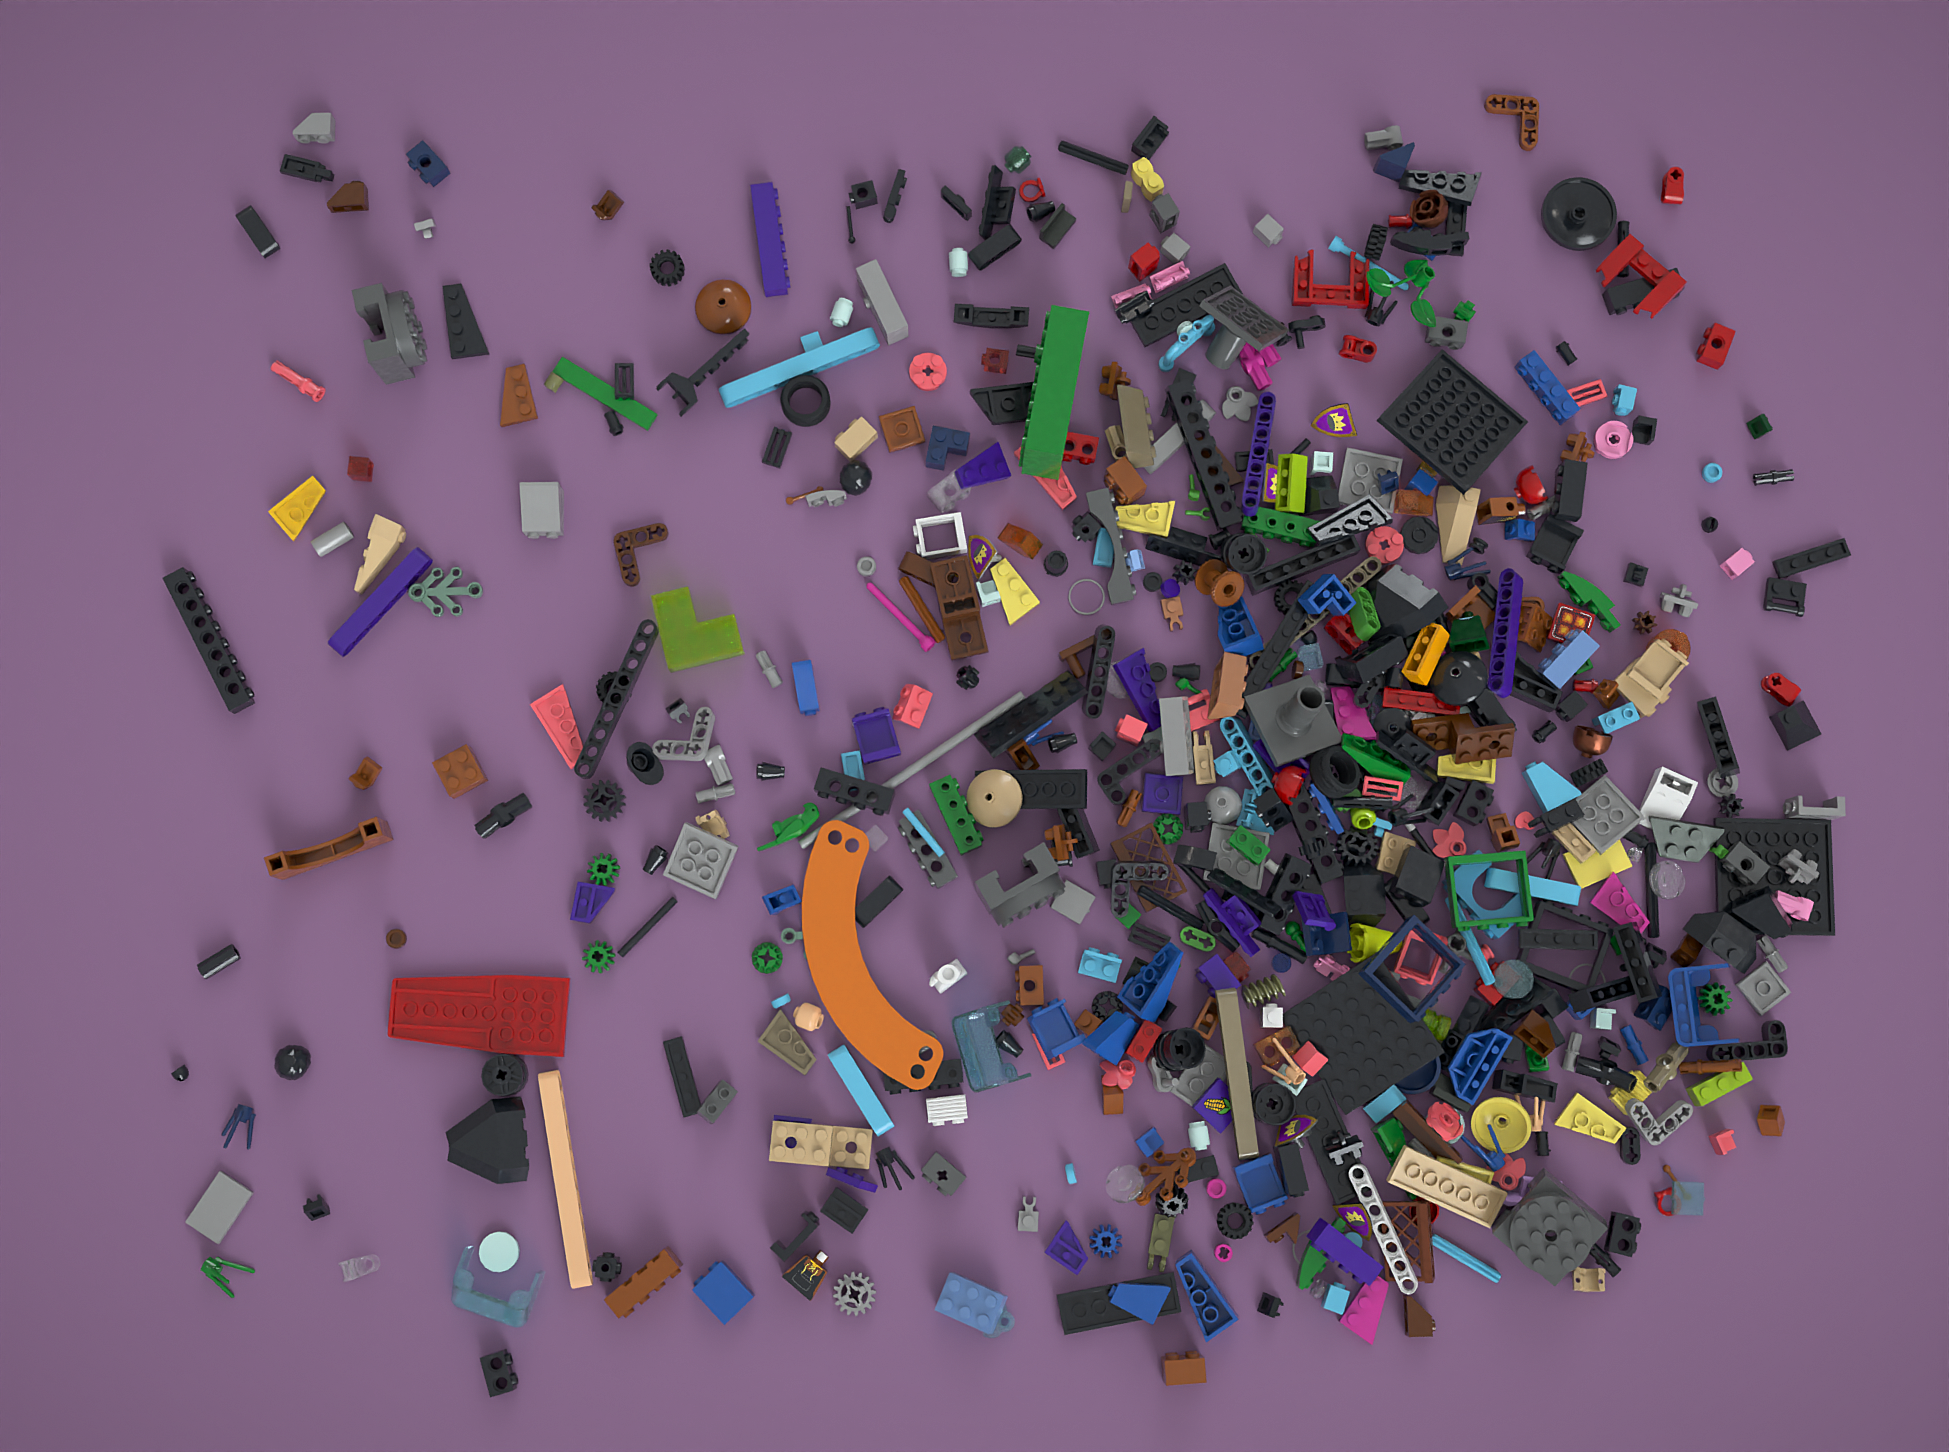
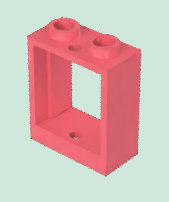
(1420, 977)

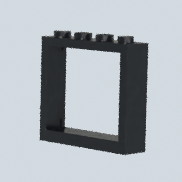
(1581, 919)

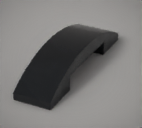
(991, 317)

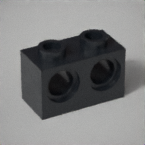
(1470, 801)
(1272, 810)
(1616, 1233)
(493, 1373)

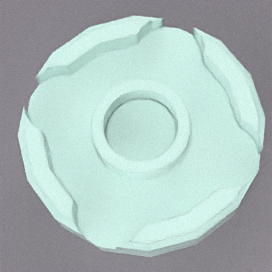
(499, 1251)

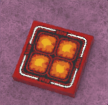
(1569, 618)

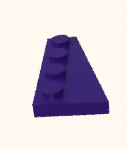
(1137, 681)

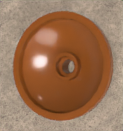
(726, 317)

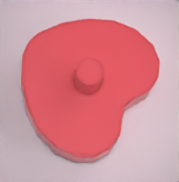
(1523, 819)

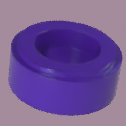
(1170, 588)

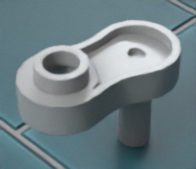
(1161, 1078)

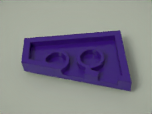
(984, 468)

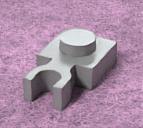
(1028, 1218)

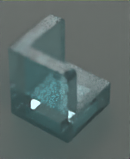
(1310, 656)

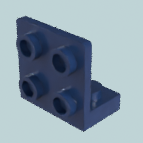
(1322, 942)

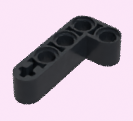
(1391, 679)
(1132, 768)
(1746, 1048)

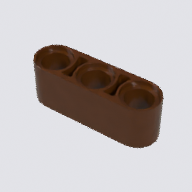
(919, 568)

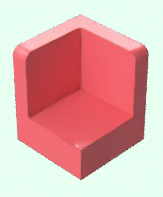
(1310, 1059)
(1722, 1141)

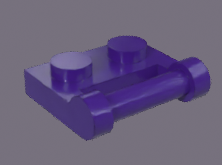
(1313, 910)

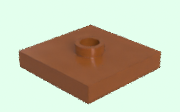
(902, 429)

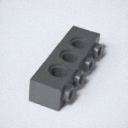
(947, 872)

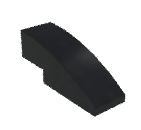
(1524, 1085)

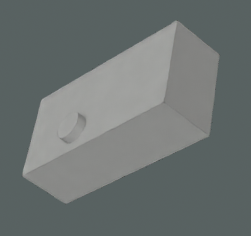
(881, 302)
(1176, 736)

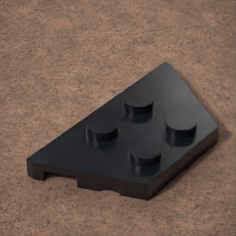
(1004, 403)

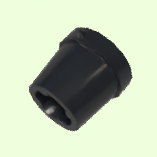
(1056, 563)

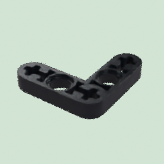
(1129, 874)

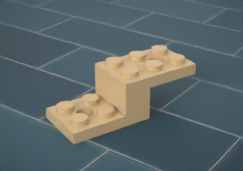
(820, 1145)

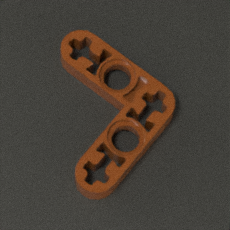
(1524, 113)

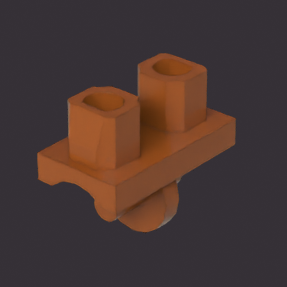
(1116, 377)
(1578, 442)
(1063, 842)

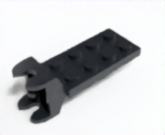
(685, 386)

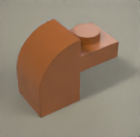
(1503, 835)

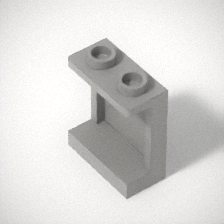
(1831, 810)

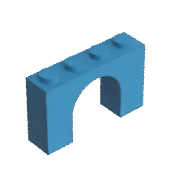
(1464, 879)

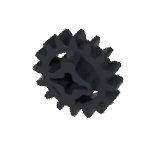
(613, 799)
(1356, 847)

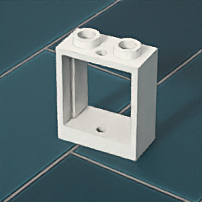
(938, 520)

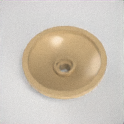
(1005, 798)

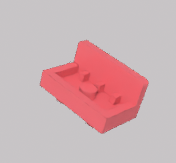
(912, 705)

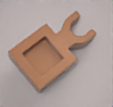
(1172, 610)

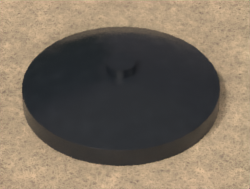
(1578, 214)

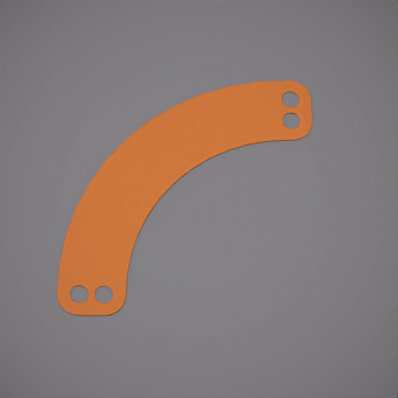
(839, 967)

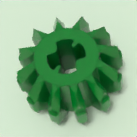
(600, 875)
(602, 950)
(1708, 1000)

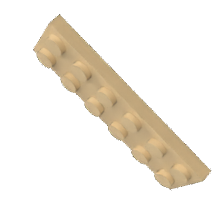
(1446, 1186)

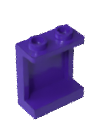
(876, 735)

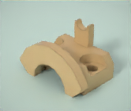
(714, 825)
(1588, 1279)

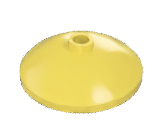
(1510, 1134)

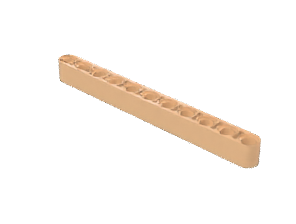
(565, 1179)

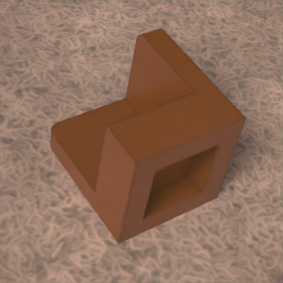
(1771, 1120)

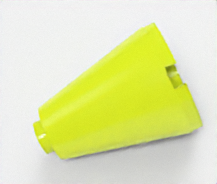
(1367, 941)

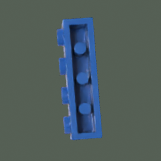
(1547, 387)

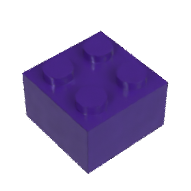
(1216, 975)

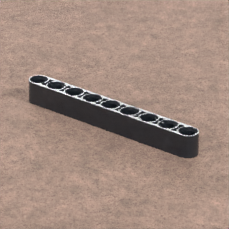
(616, 689)

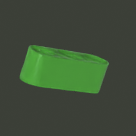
(1364, 614)

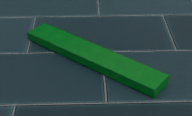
(604, 393)

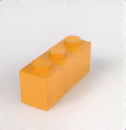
(1425, 653)

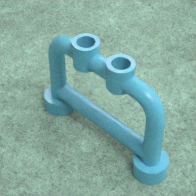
(1206, 328)

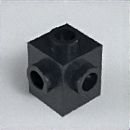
(1085, 520)
(612, 1261)

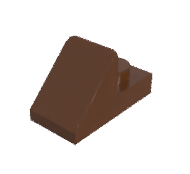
(1289, 1225)

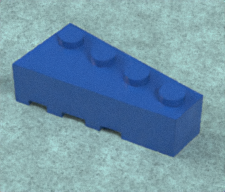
(1206, 1299)

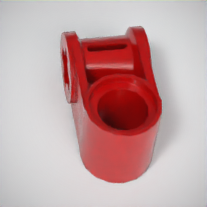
(1673, 189)
(1356, 349)
(1783, 689)

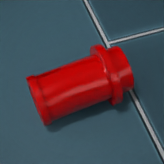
(1400, 221)
(1585, 685)

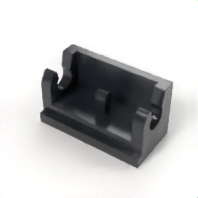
(1150, 138)

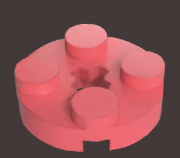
(931, 361)
(1392, 538)
(1444, 1121)

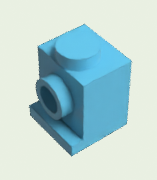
(1623, 399)

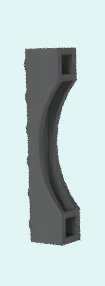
(1101, 507)

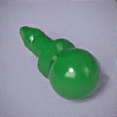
(1293, 929)

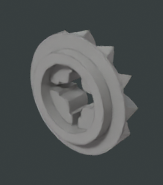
(1713, 784)

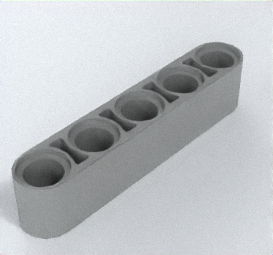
(1173, 440)

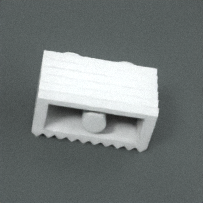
(946, 1108)

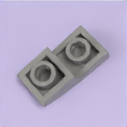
(833, 497)

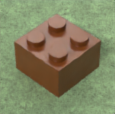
(1124, 482)
(460, 771)
(1183, 1368)

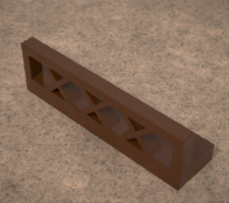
(1417, 1125)

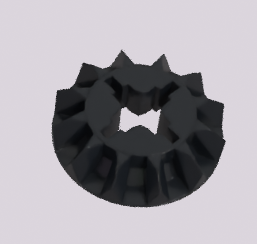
(1102, 998)

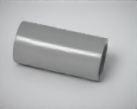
(332, 539)

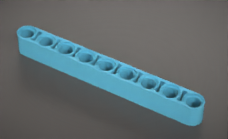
(804, 364)

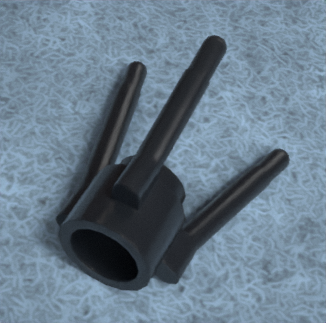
(1375, 316)
(1399, 816)
(1550, 850)
(886, 1158)

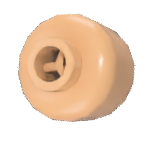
(808, 1016)

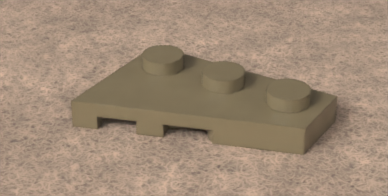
(787, 1044)

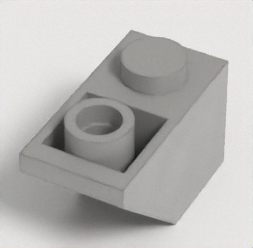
(316, 127)

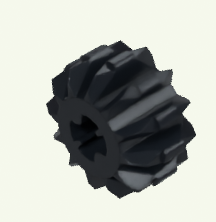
(1175, 1205)

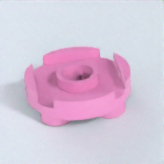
(1621, 433)

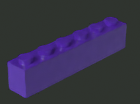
(769, 241)

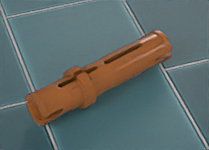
(1710, 1066)

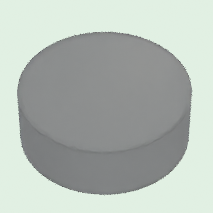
(866, 566)

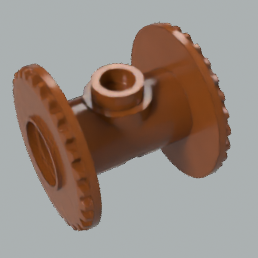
(1221, 584)

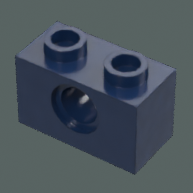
(423, 154)

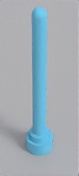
(1338, 245)

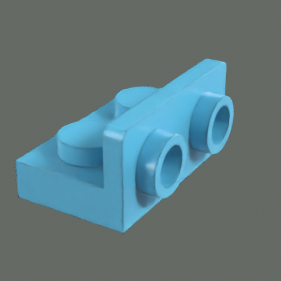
(1617, 718)
(1099, 965)

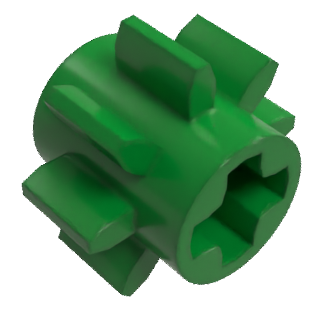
(1464, 311)

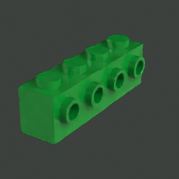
(1279, 525)
(955, 814)

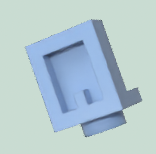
(1135, 560)

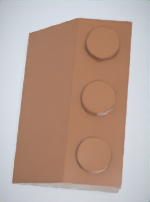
(1227, 686)

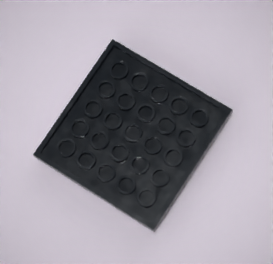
(1452, 421)
(1771, 842)
(1361, 1036)

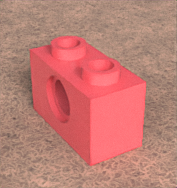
(1130, 730)

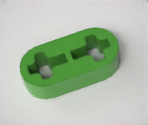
(1195, 943)

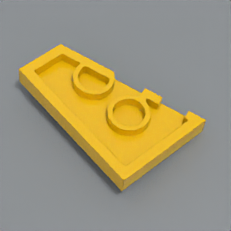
(297, 507)

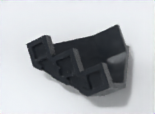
(1402, 602)
(492, 1141)

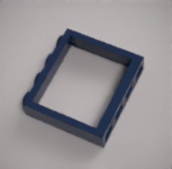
(1434, 943)

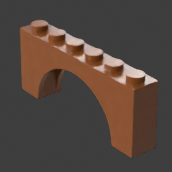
(365, 836)

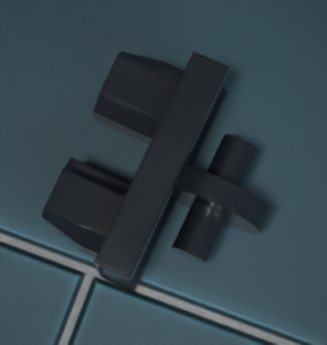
(1344, 1144)

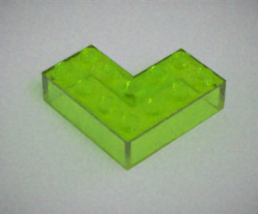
(690, 642)

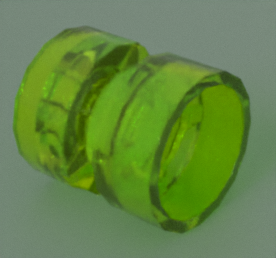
(1438, 1024)

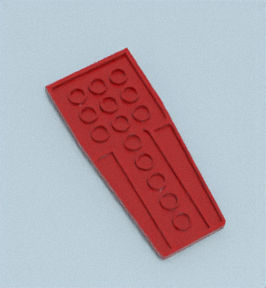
(483, 1012)

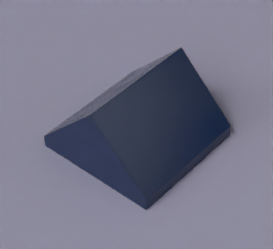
(1394, 162)

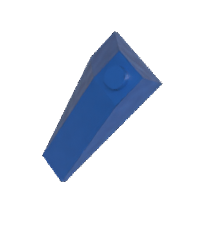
(1237, 629)
(1150, 988)

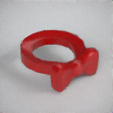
(1031, 182)
(1659, 1195)

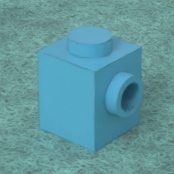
(1227, 764)
(1335, 1298)

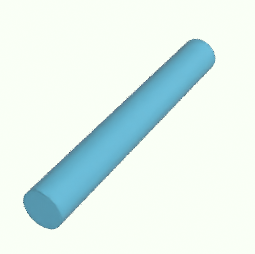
(923, 832)

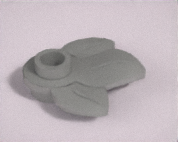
(1241, 406)

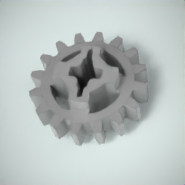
(847, 1298)

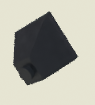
(1320, 496)
(1795, 725)

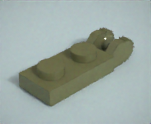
(1160, 1240)

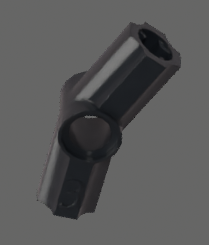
(502, 815)
(1209, 916)
(1606, 1073)

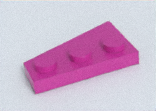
(1348, 717)
(1618, 904)
(1365, 1309)

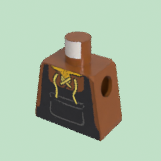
(1499, 510)
(807, 1274)

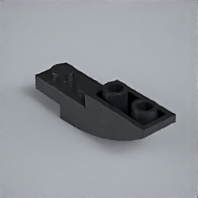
(1422, 243)
(1468, 1022)

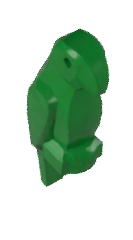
(793, 826)

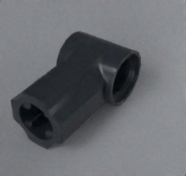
(1487, 593)

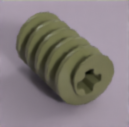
(1261, 990)

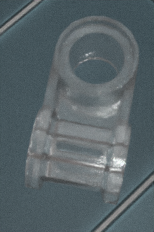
(356, 1267)

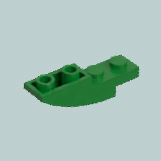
(1585, 592)
(1313, 1260)

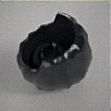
(855, 477)
(292, 1062)

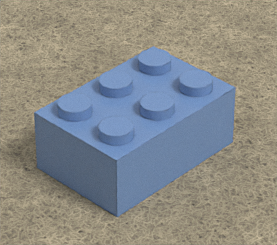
(1567, 657)
(971, 1303)

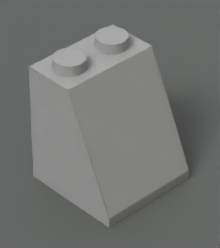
(542, 509)

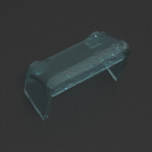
(979, 1051)
(512, 1313)

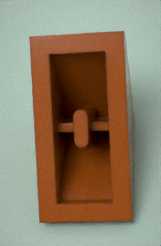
(1112, 1099)

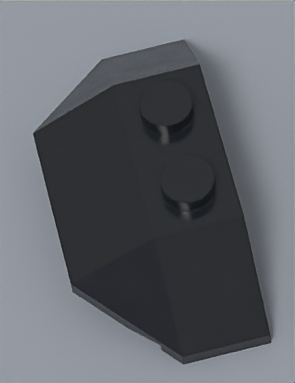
(1364, 894)
(1724, 937)

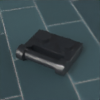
(1786, 591)

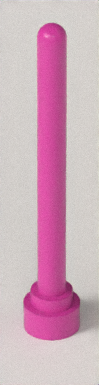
(925, 641)

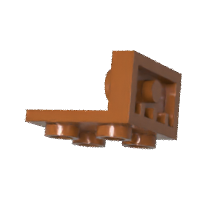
(1472, 603)
(1533, 625)

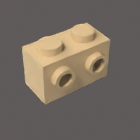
(856, 438)

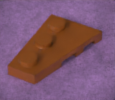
(518, 400)

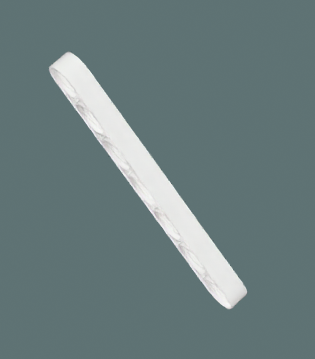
(1383, 1239)

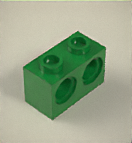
(1248, 845)

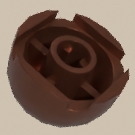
(1429, 209)
(1591, 741)

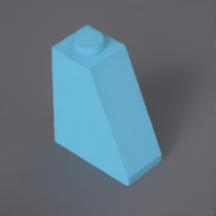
(1548, 786)

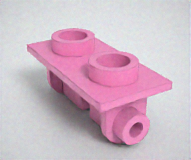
(1169, 276)
(1128, 295)
(1327, 964)

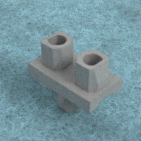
(1686, 605)
(1797, 869)

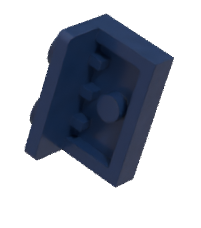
(1657, 1010)

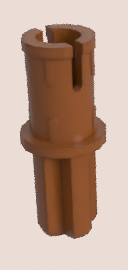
(1129, 808)

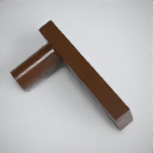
(1070, 654)

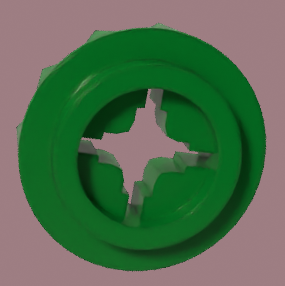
(1168, 838)
(772, 965)

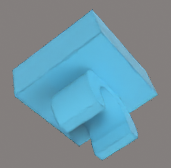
(1381, 824)

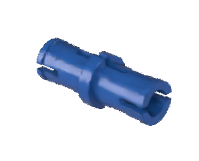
(1634, 1045)

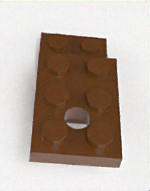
(959, 607)
(1463, 739)

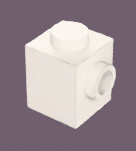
(1271, 1016)

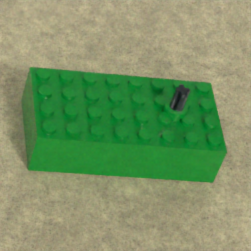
(1052, 390)

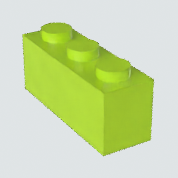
(1291, 483)
(1717, 1085)

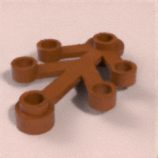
(1166, 1173)

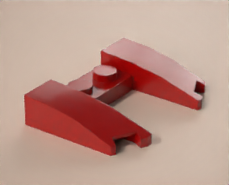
(1631, 253)
(1353, 295)

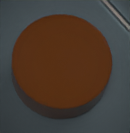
(1297, 669)
(396, 938)

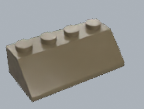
(1136, 426)

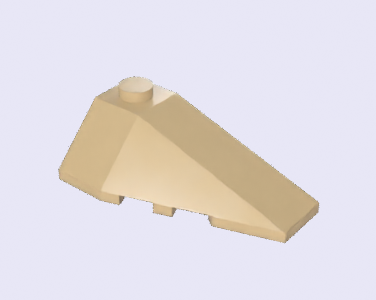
(1455, 519)
(384, 541)

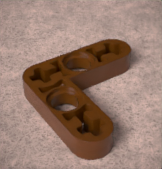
(632, 543)

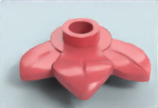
(1447, 839)
(1117, 1074)
(1512, 1169)

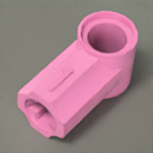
(1797, 906)

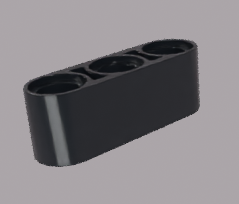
(257, 231)
(994, 247)
(877, 901)
(1404, 906)

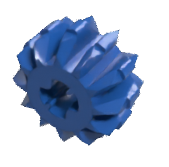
(1112, 1240)

